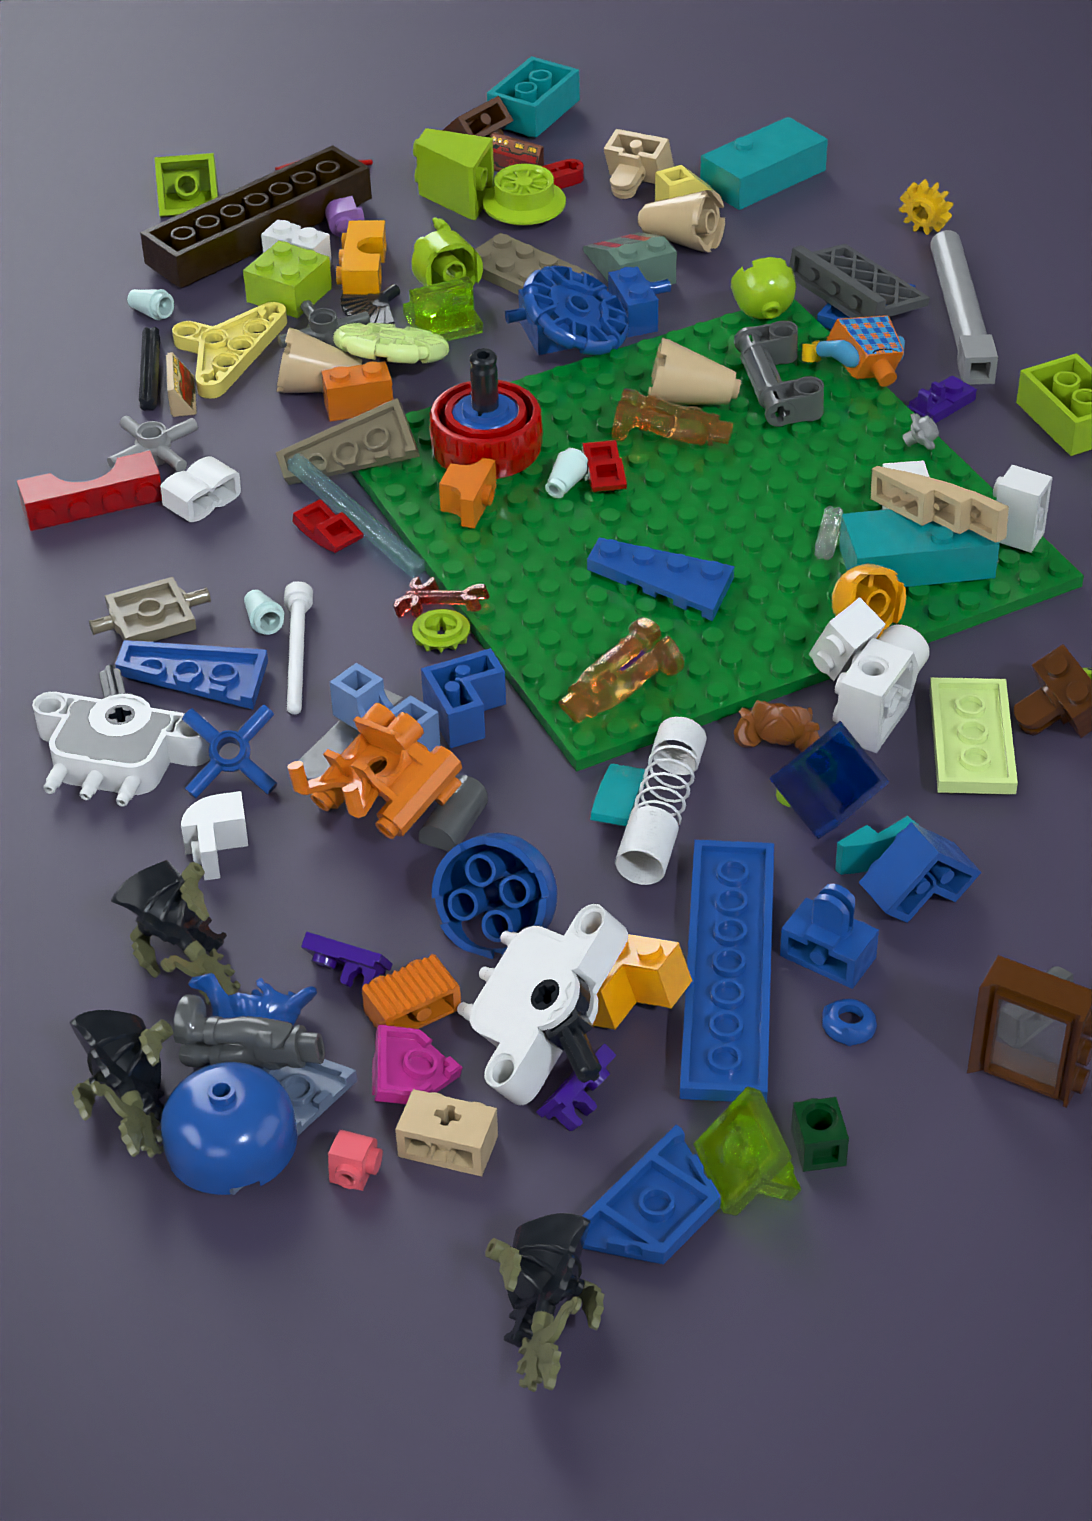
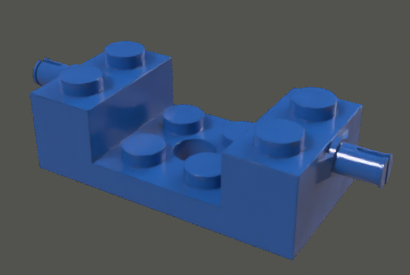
(631, 289)

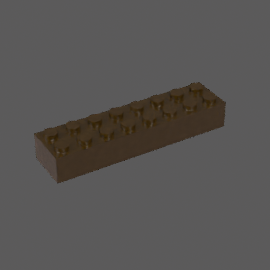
(232, 224)

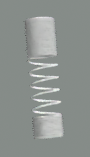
(652, 830)

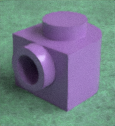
(340, 212)

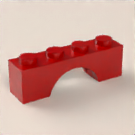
(53, 501)

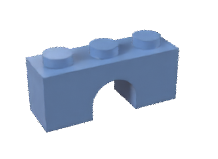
(359, 689)

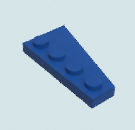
(676, 576)

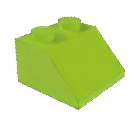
(185, 182)

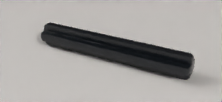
(149, 368)

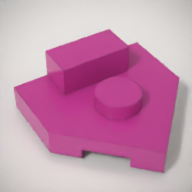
(408, 1062)

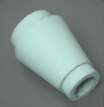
(153, 302)
(567, 471)
(263, 612)

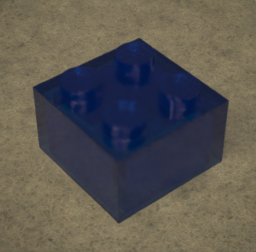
(829, 780)

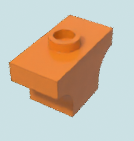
(468, 490)

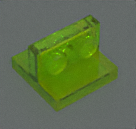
(444, 309)
(747, 1154)

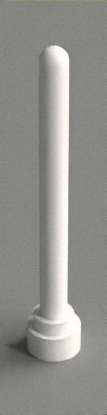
(298, 599)

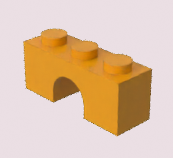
(361, 257)

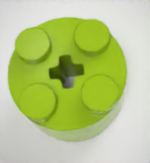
(445, 257)

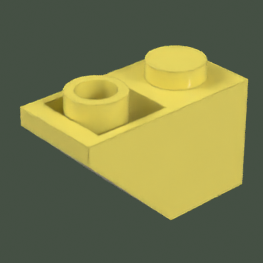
(677, 182)

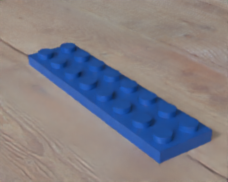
(730, 971)

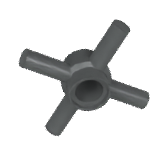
(324, 323)

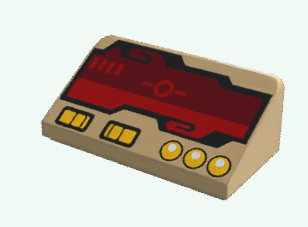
(180, 387)

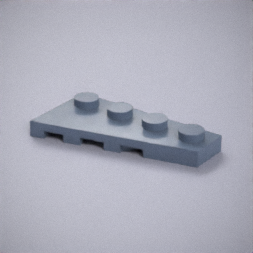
(312, 1090)

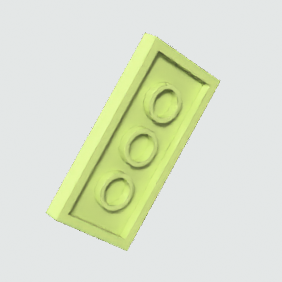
(972, 736)

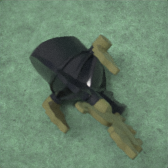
(174, 911)
(126, 1060)
(537, 1275)

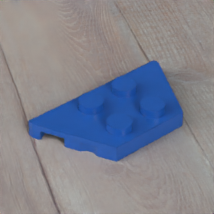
(654, 1204)

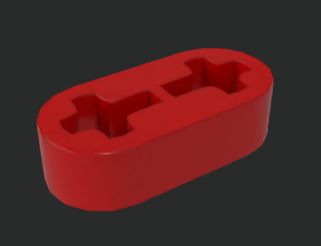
(566, 172)

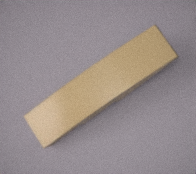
(935, 500)

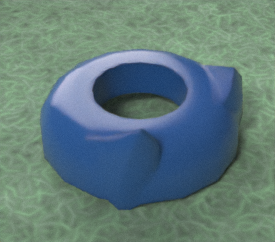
(844, 1032)

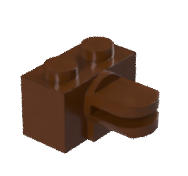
(1062, 696)

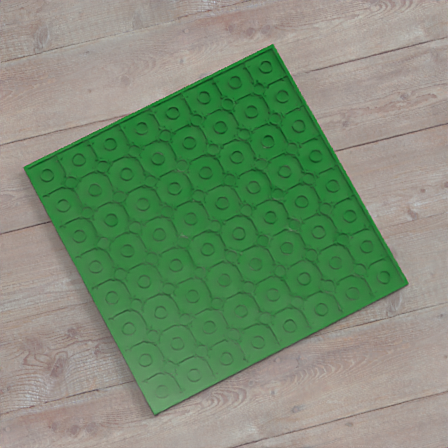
(724, 503)

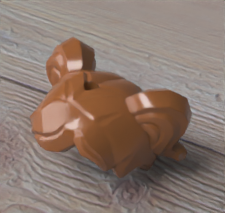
(776, 724)

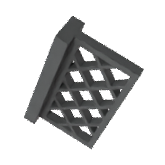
(854, 282)

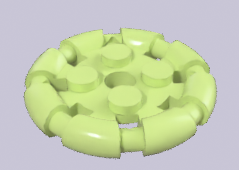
(393, 343)

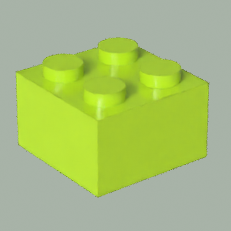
(288, 277)

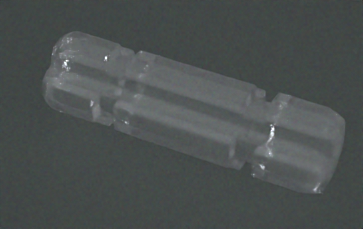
(828, 533)

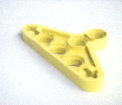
(230, 336)

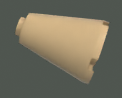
(686, 220)
(304, 361)
(691, 378)

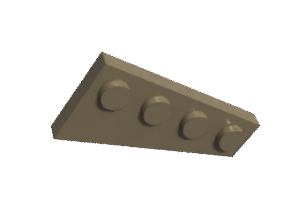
(356, 444)

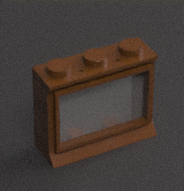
(1033, 1030)

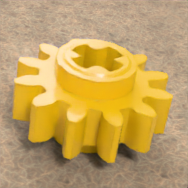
(926, 206)

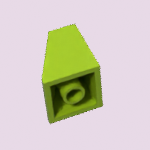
(454, 170)

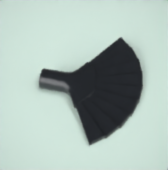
(375, 304)

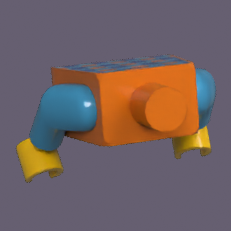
(863, 346)

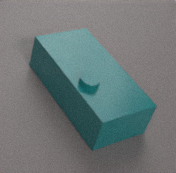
(764, 162)
(915, 551)

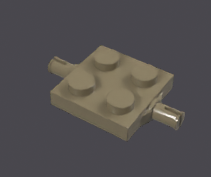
(150, 611)

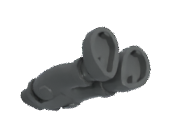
(242, 1039)

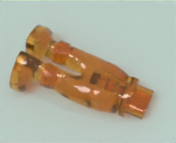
(668, 420)
(606, 685)

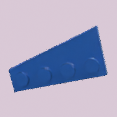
(201, 670)

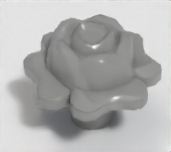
(922, 431)

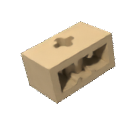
(447, 1132)

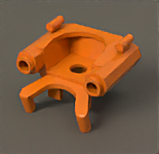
(386, 764)

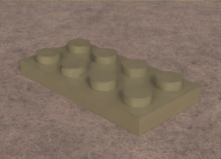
(510, 262)

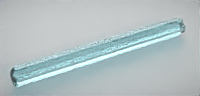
(370, 527)

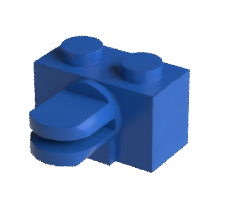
(828, 937)

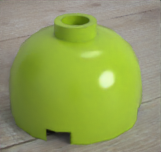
(764, 288)

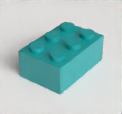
(537, 94)

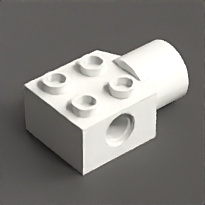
(880, 685)

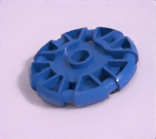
(569, 304)

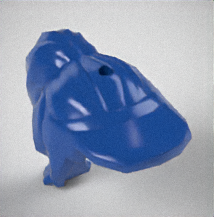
(266, 1005)

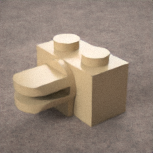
(635, 159)

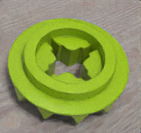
(428, 624)

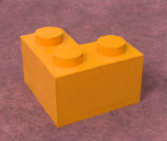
(646, 973)

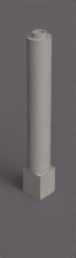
(976, 348)

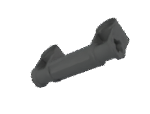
(774, 345)

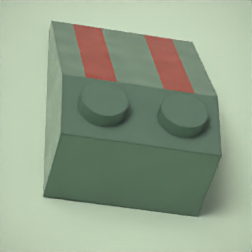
(648, 252)

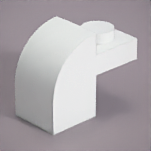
(211, 826)

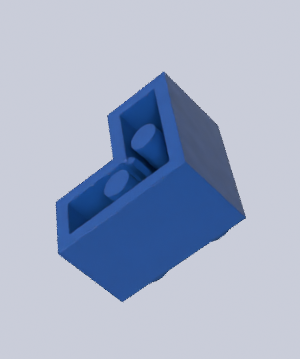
(462, 692)
(916, 869)

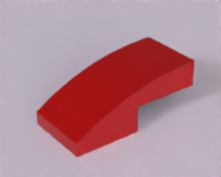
(604, 466)
(326, 527)

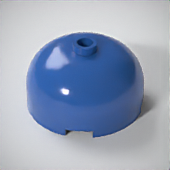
(494, 876)
(228, 1128)

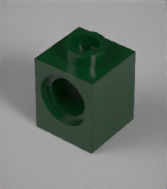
(819, 1134)

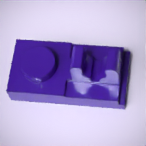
(943, 398)
(330, 952)
(572, 1094)

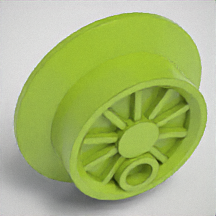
(524, 195)

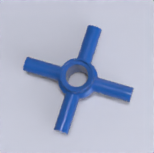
(218, 740)

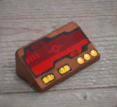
(513, 151)

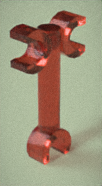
(430, 594)

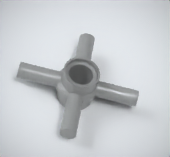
(157, 439)

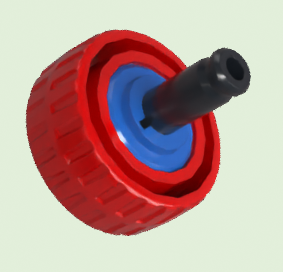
(486, 420)

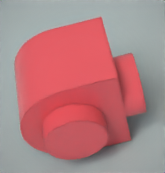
(353, 1159)

